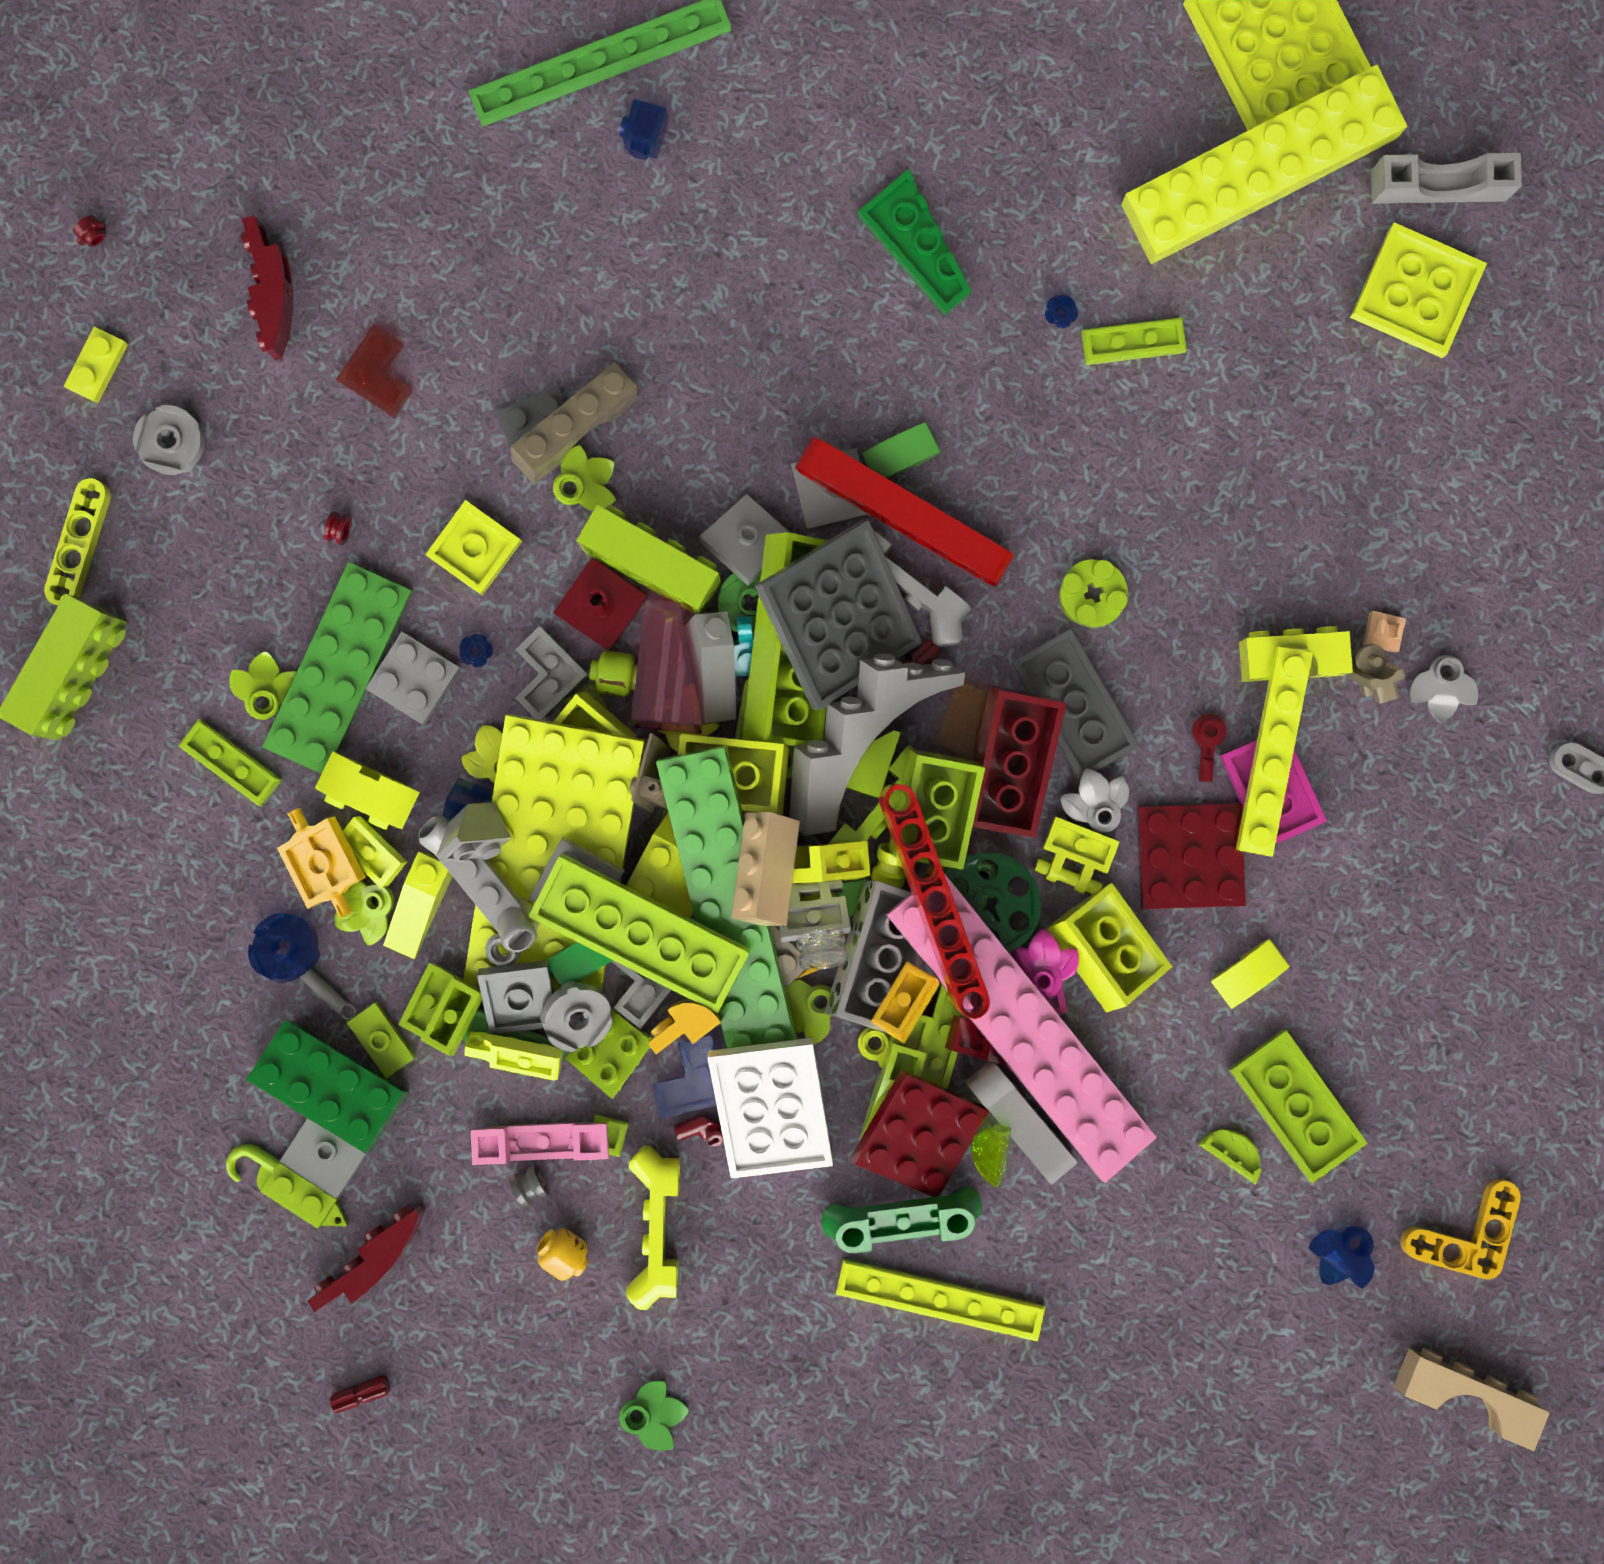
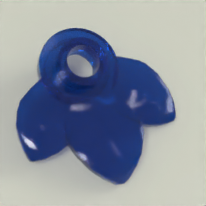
(1342, 1261)

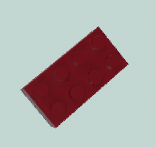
(1018, 753)

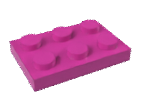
(1300, 806)

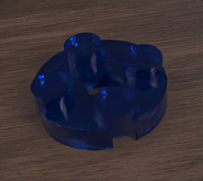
(301, 953)

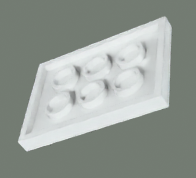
(770, 1107)

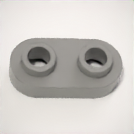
(1581, 767)

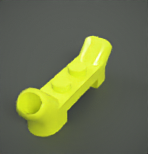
(661, 1274)

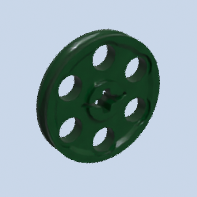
(1006, 902)

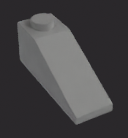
(713, 666)

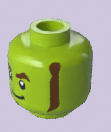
(614, 673)

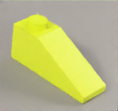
(417, 904)

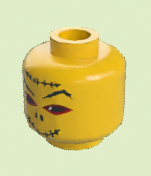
(562, 1253)

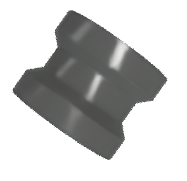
(529, 1185)

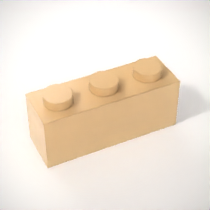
(765, 869)

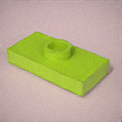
(381, 1040)

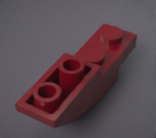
(273, 294)
(379, 1252)

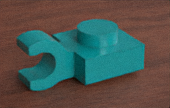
(743, 647)

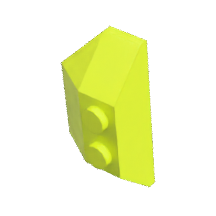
(661, 872)

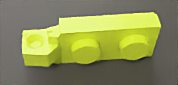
(515, 1055)

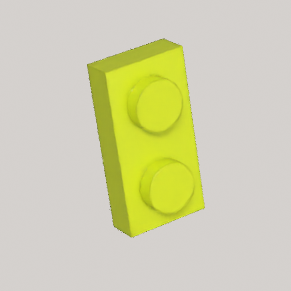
(96, 365)
(373, 852)

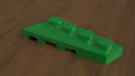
(908, 232)

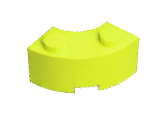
(367, 791)

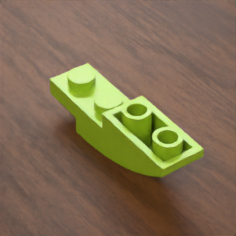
(899, 1055)

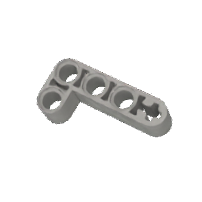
(1026, 1126)

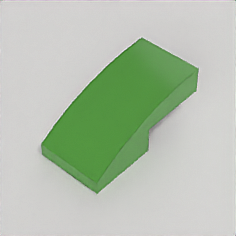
(903, 451)

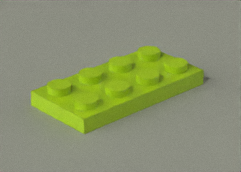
(1297, 1106)

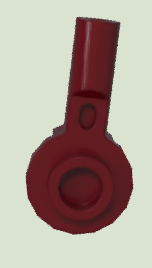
(1208, 732)

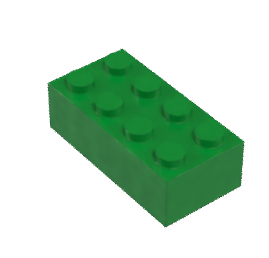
(327, 1086)

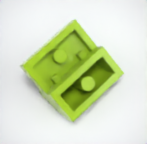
(442, 1009)

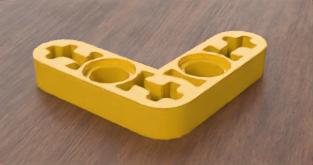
(1472, 1250)

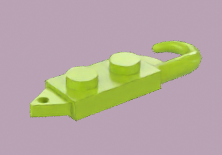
(289, 1188)

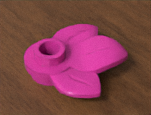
(1047, 959)

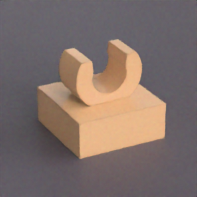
(1384, 631)

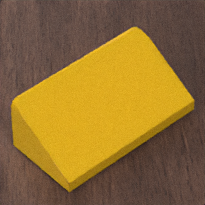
(905, 1002)

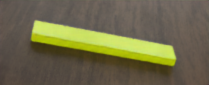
(940, 1299)

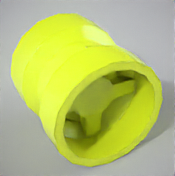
(889, 869)

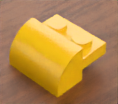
(688, 1018)

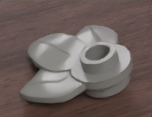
(1444, 693)
(1094, 797)

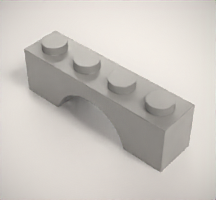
(1410, 180)

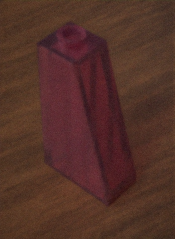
(664, 677)

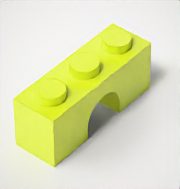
(1329, 649)

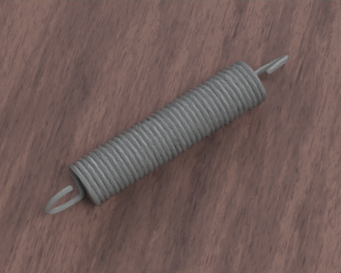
(326, 992)

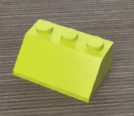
(1113, 948)

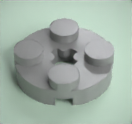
(159, 423)
(572, 999)

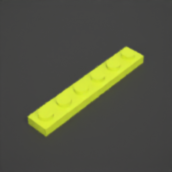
(1274, 751)

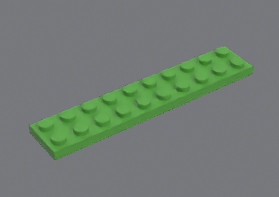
(709, 837)

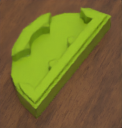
(1235, 1151)

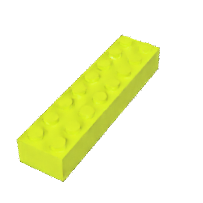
(1264, 164)

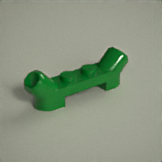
(860, 1227)

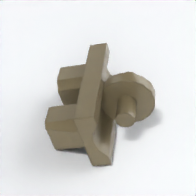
(1375, 674)

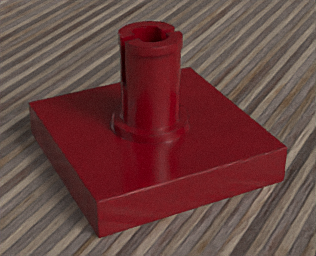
(600, 604)

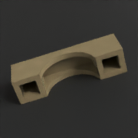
(554, 436)

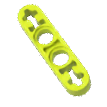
(71, 541)

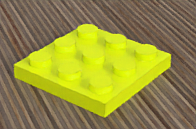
(1418, 290)

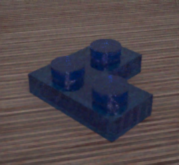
(695, 1088)

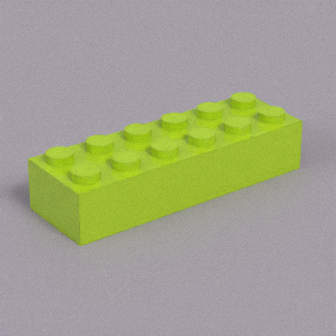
(775, 699)

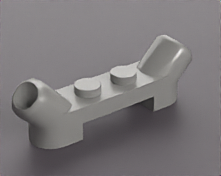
(944, 611)
(487, 890)

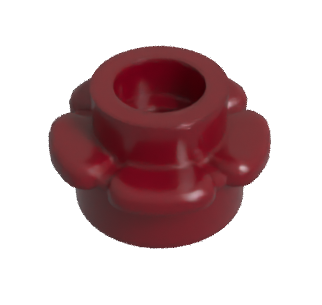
(89, 231)

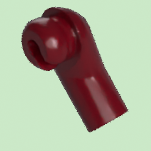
(701, 1126)

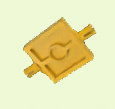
(321, 862)

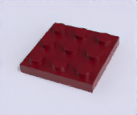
(1190, 856)
(919, 1134)

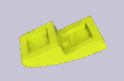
(1250, 973)

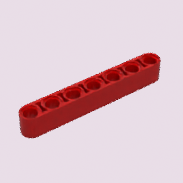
(904, 511)
(947, 912)

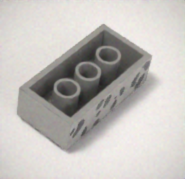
(874, 957)

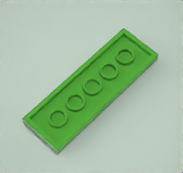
(337, 668)

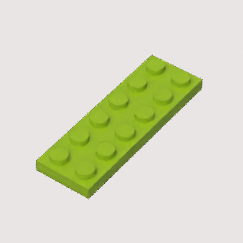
(639, 932)

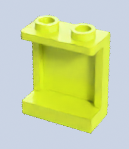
(831, 862)

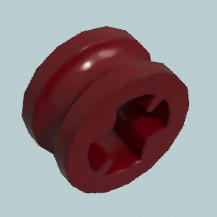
(337, 528)

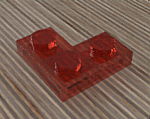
(367, 374)

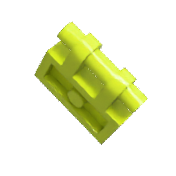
(1080, 846)

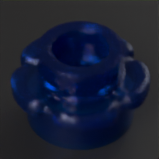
(1065, 303)
(471, 642)

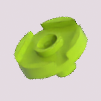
(1087, 612)

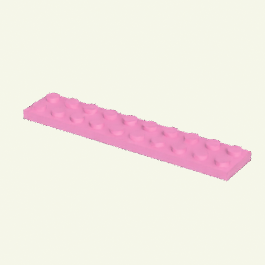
(1036, 1042)

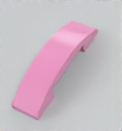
(540, 1142)

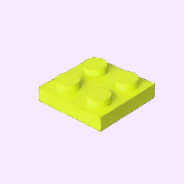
(473, 547)

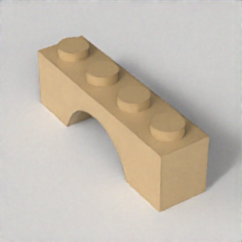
(1433, 1382)

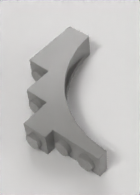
(851, 726)

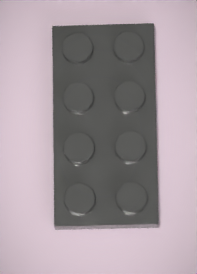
(1092, 726)

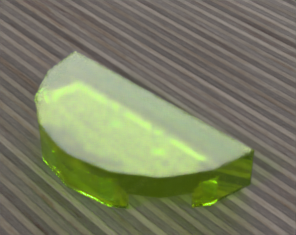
(990, 1153)

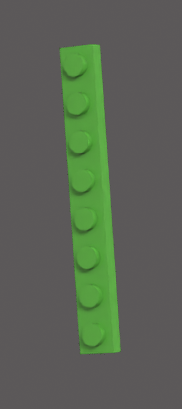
(599, 60)

